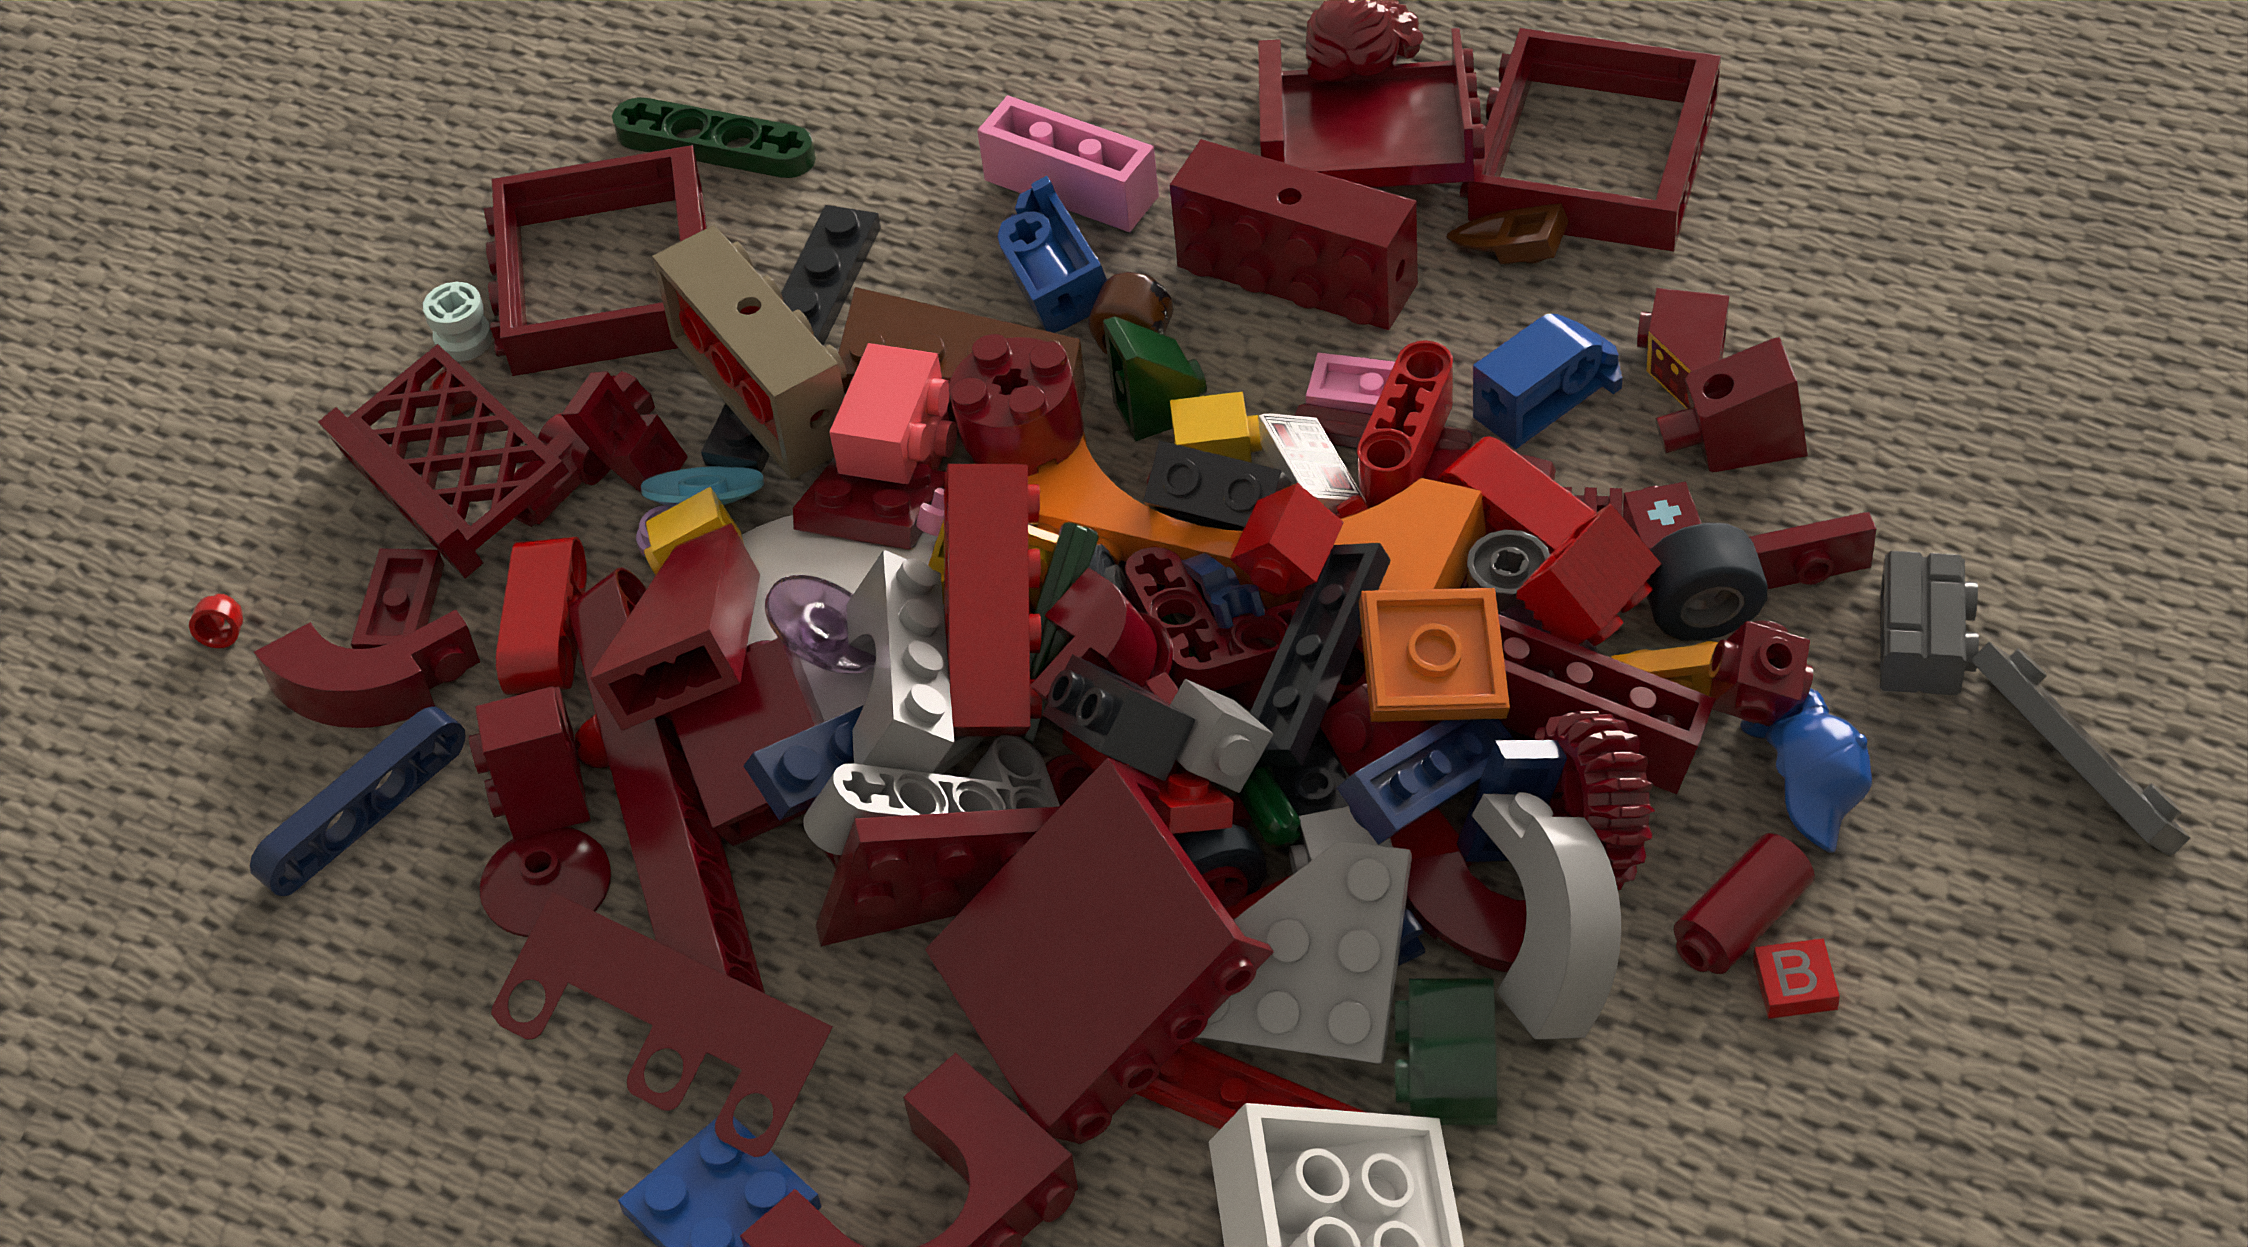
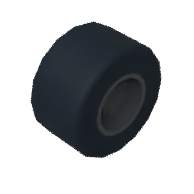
(1706, 582)

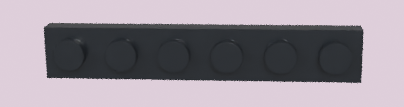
(819, 291)

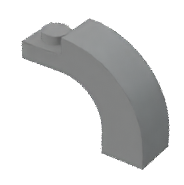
(1571, 915)

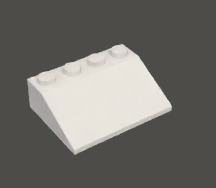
(1333, 1179)

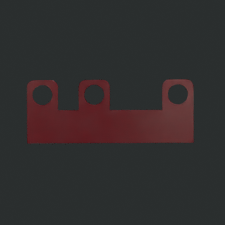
(685, 1002)

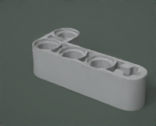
(1004, 778)

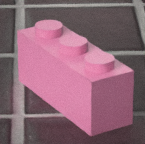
(1088, 166)

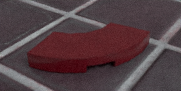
(1465, 912)

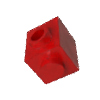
(1286, 541)

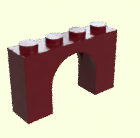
(1004, 1156)

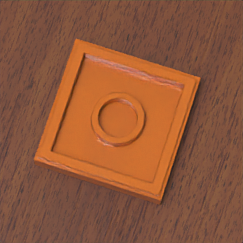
(1433, 655)

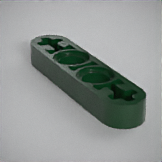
(774, 150)

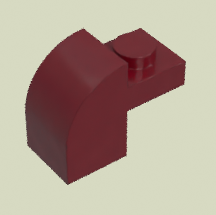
(1101, 630)

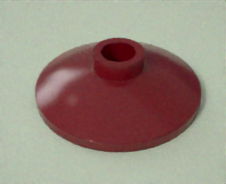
(517, 896)

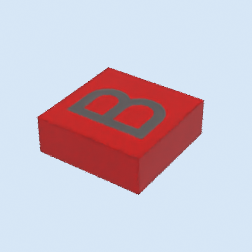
(1796, 978)

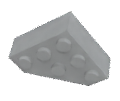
(1332, 959)

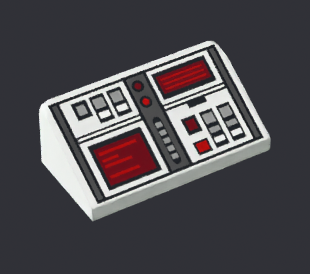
(1307, 457)

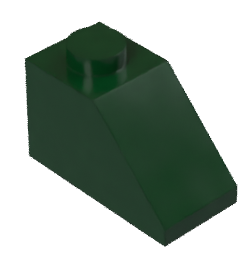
(1146, 375)

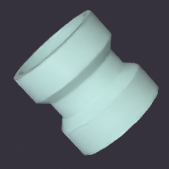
(458, 320)

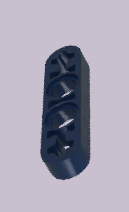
(304, 846)

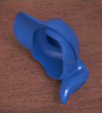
(1822, 767)

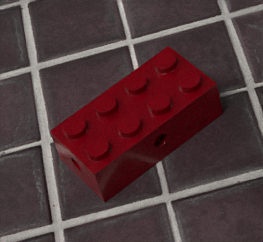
(1295, 234)

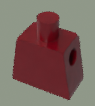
(1740, 411)

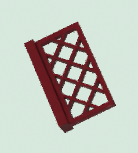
(416, 496)

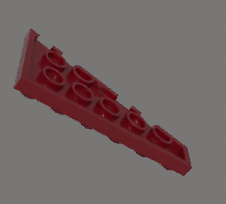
(926, 866)

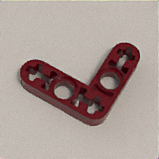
(1221, 651)

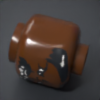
(1134, 299)

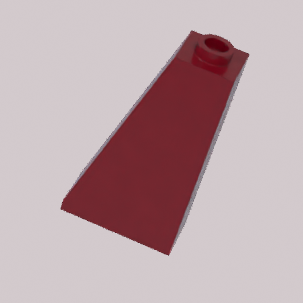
(684, 632)

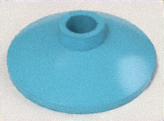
(727, 482)

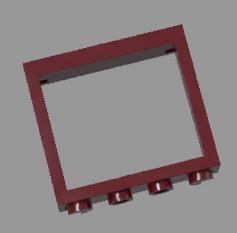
(1607, 68)
(570, 194)

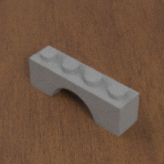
(908, 705)

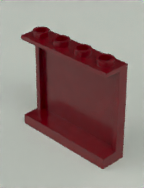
(1377, 129)
(1093, 955)

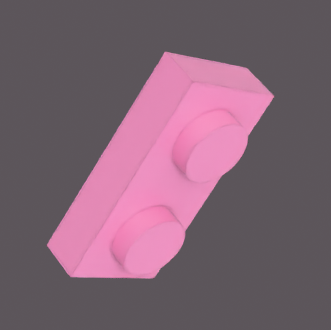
(1347, 382)

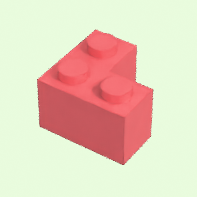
(893, 416)

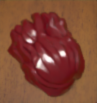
(1359, 38)

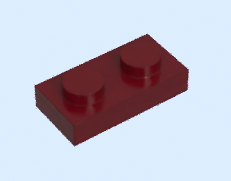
(398, 596)

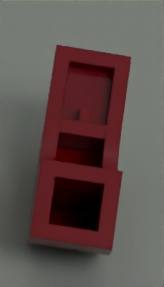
(369, 684)

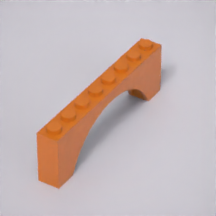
(1421, 529)

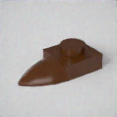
(1515, 234)

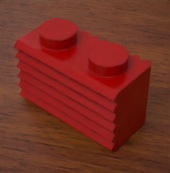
(1590, 579)

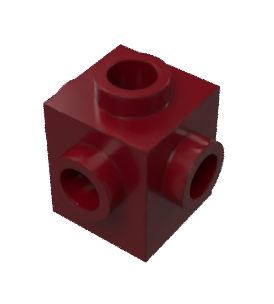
(1760, 672)

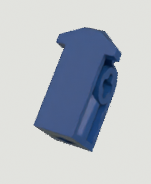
(1050, 258)
(1541, 377)

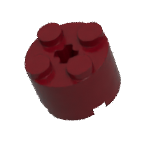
(1016, 402)

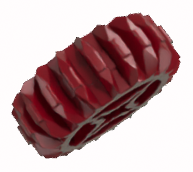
(1604, 785)

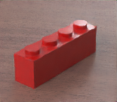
(988, 598)

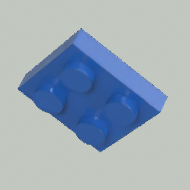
(710, 1192)

